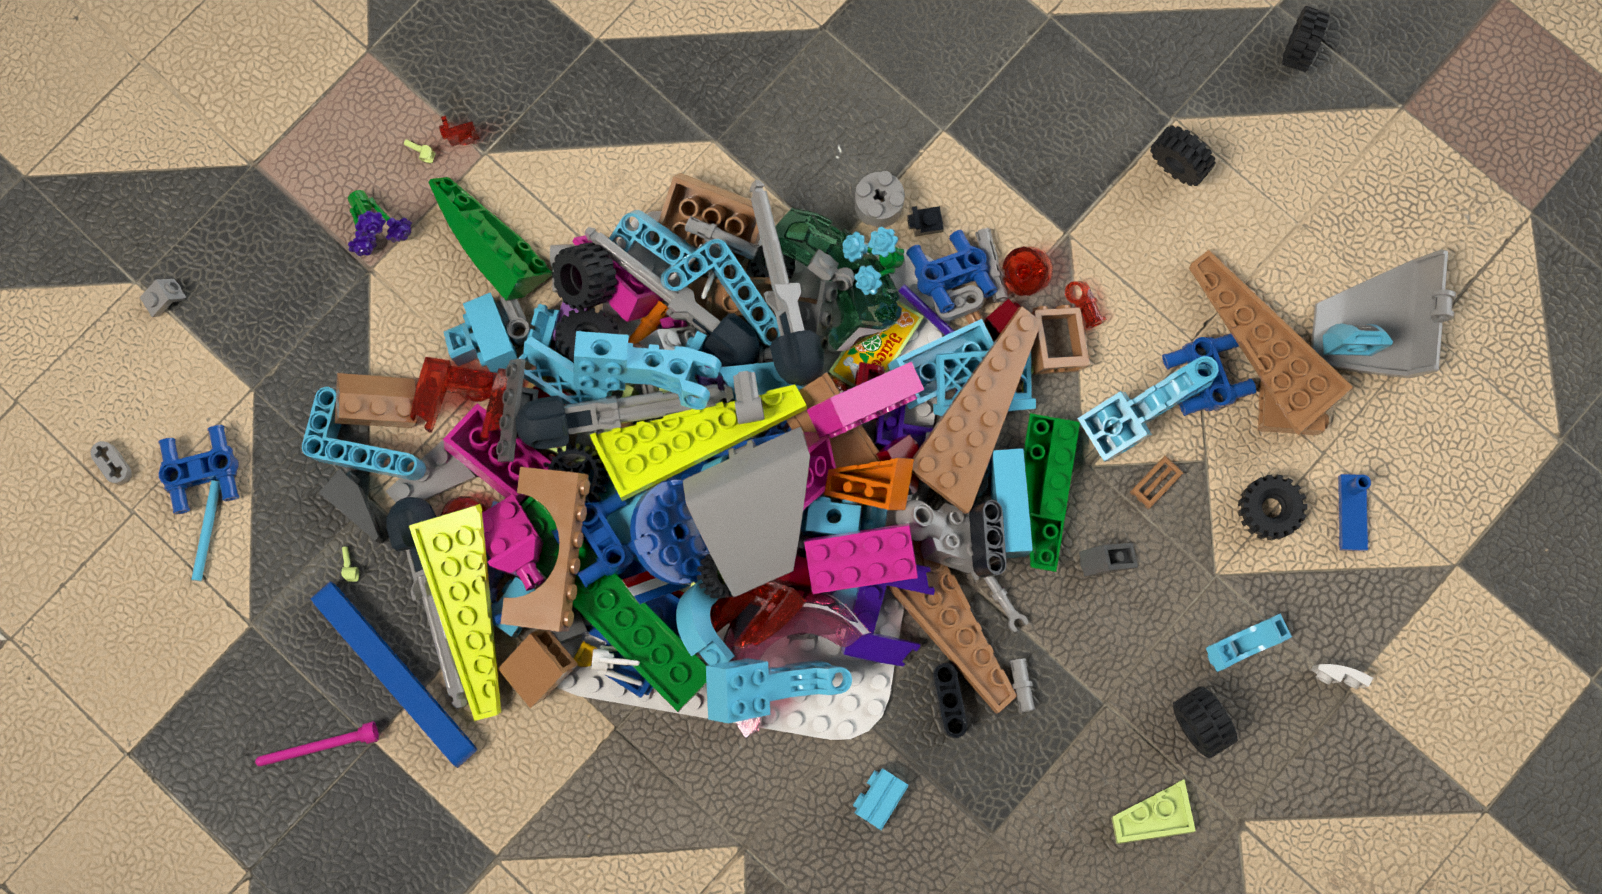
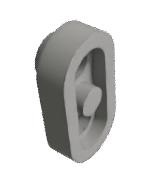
(962, 307)

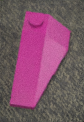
(631, 298)

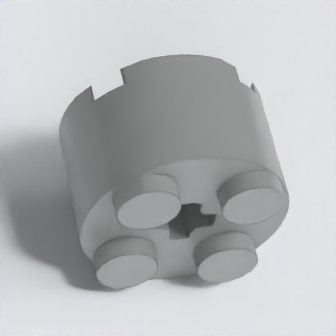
(881, 186)

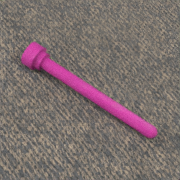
(367, 733)

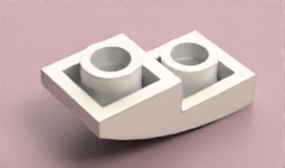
(1335, 673)

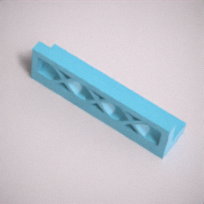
(555, 365)

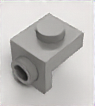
(161, 296)

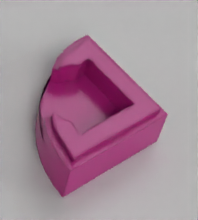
(668, 323)

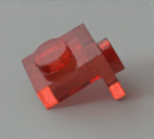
(460, 134)

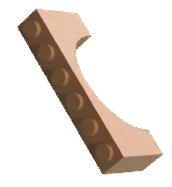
(552, 602)

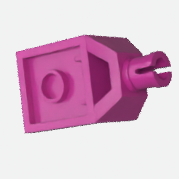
(513, 541)

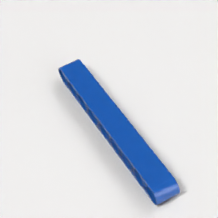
(394, 674)

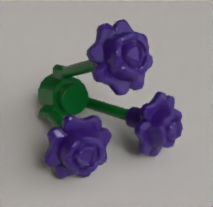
(370, 224)

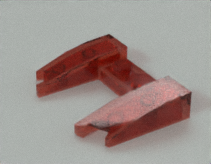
(441, 377)
(777, 606)

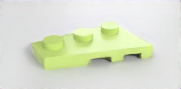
(1156, 817)

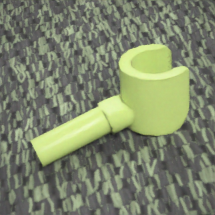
(426, 153)
(350, 573)

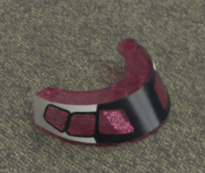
(820, 616)

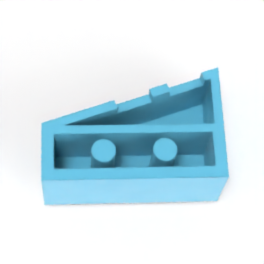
(489, 333)

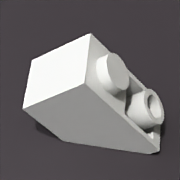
(669, 338)

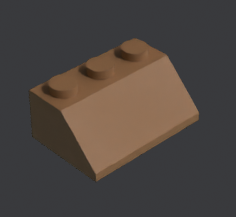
(374, 400)

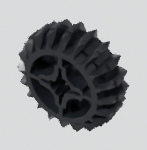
(590, 458)

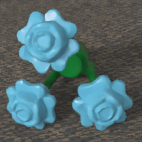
(881, 244)

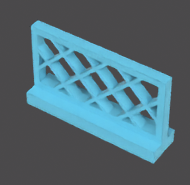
(1020, 400)

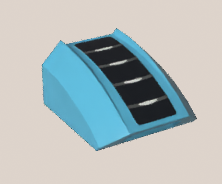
(1355, 340)

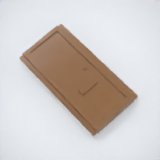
(848, 448)

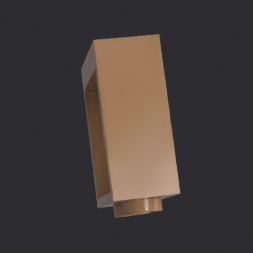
(1039, 355)

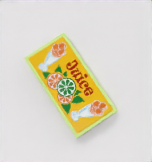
(878, 349)

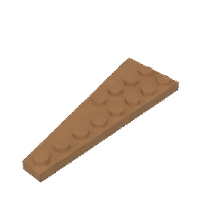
(1286, 364)
(965, 436)
(955, 631)

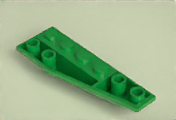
(490, 243)
(1048, 469)

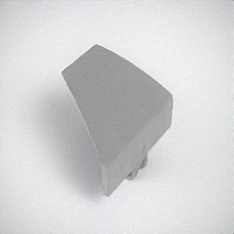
(1406, 304)
(752, 509)

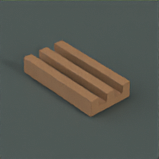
(1141, 497)

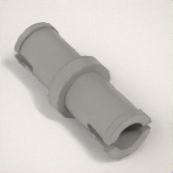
(1022, 685)

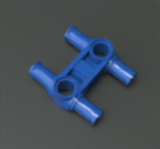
(951, 271)
(1220, 383)
(198, 469)
(603, 541)

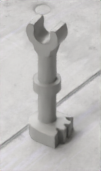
(1000, 595)

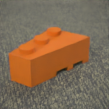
(873, 484)

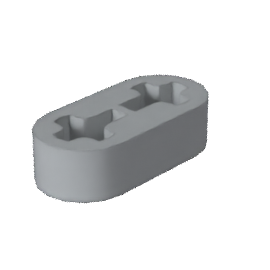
(115, 460)

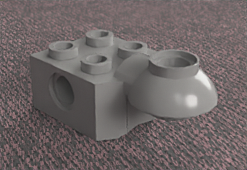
(942, 532)

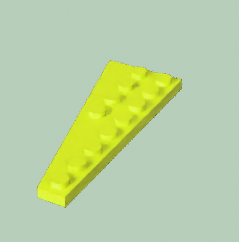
(664, 447)
(457, 574)

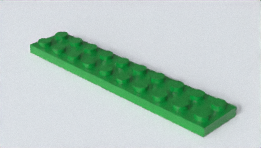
(624, 622)

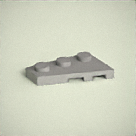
(441, 475)

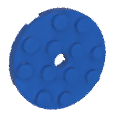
(655, 539)

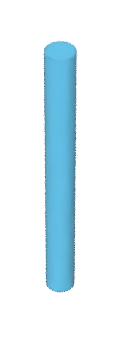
(206, 531)

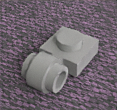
(826, 268)

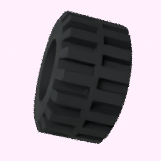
(584, 275)
(1205, 722)

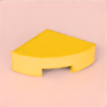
(584, 655)

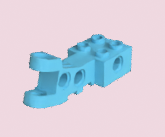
(611, 361)
(1122, 422)
(817, 515)
(746, 686)

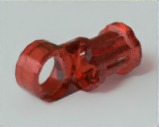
(1086, 302)

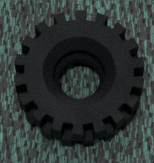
(1305, 38)
(1183, 155)
(582, 321)
(1291, 507)

